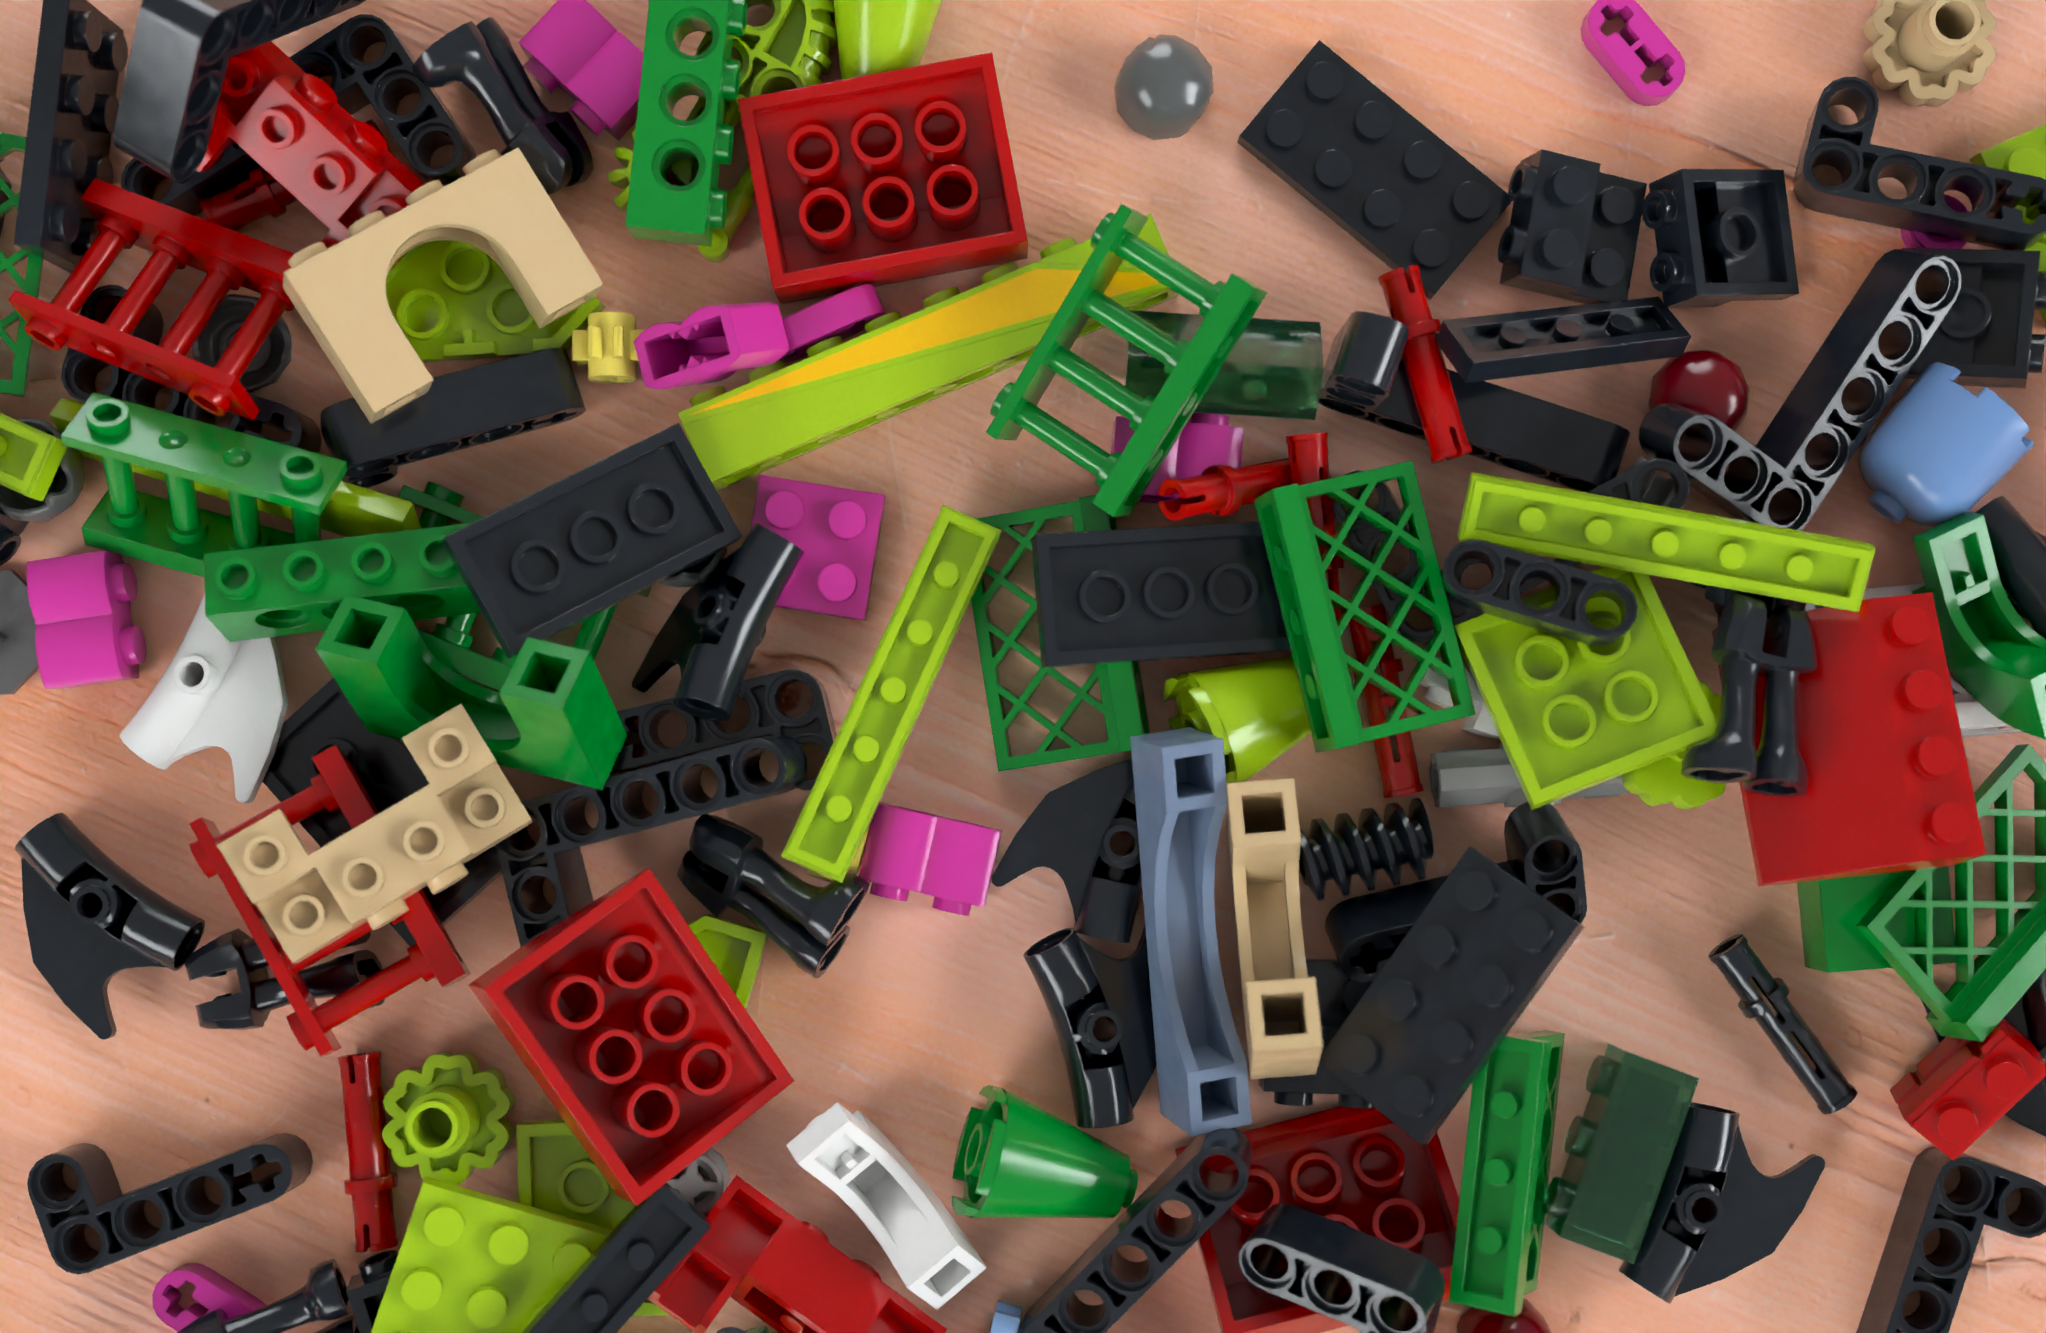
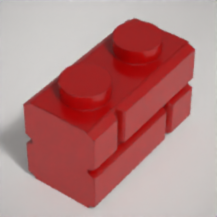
(1968, 1086)

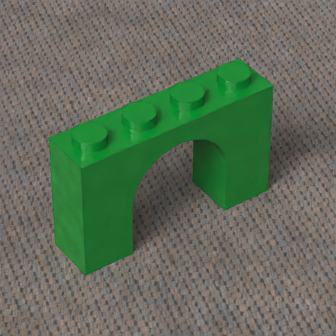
(544, 720)

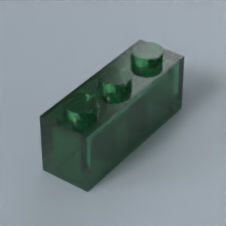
(1268, 373)
(1619, 1152)

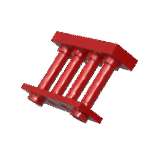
(176, 242)
(429, 958)

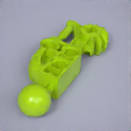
(776, 56)

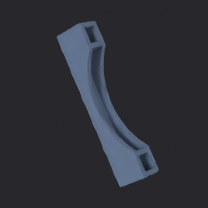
(1179, 824)

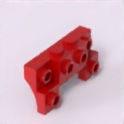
(307, 141)
(781, 1275)

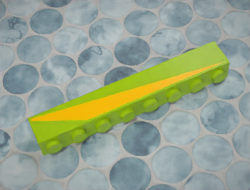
(899, 362)

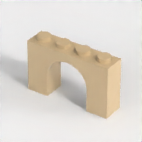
(493, 208)
(1275, 983)

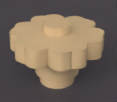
(1929, 47)

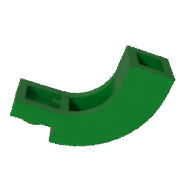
(1980, 630)

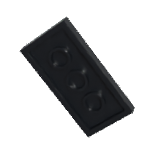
(68, 129)
(1374, 168)
(591, 539)
(1155, 594)
(384, 770)
(1449, 995)

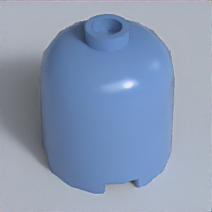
(1940, 449)

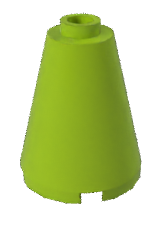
(882, 34)
(1248, 705)

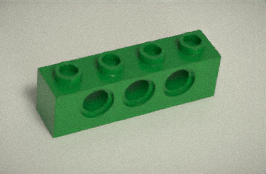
(667, 75)
(303, 583)

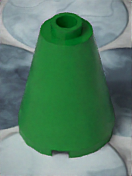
(1036, 1165)

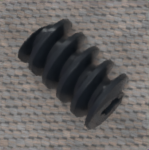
(1366, 848)

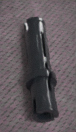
(1826, 1082)

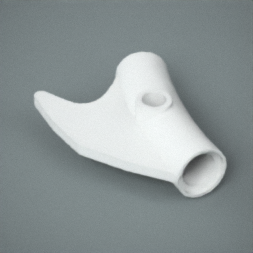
(215, 698)

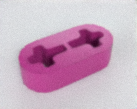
(1628, 53)
(833, 317)
(211, 1291)

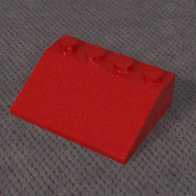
(884, 178)
(1878, 754)
(633, 1035)
(1344, 1168)

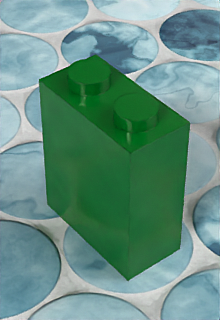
(1835, 907)

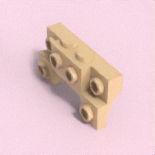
(388, 857)

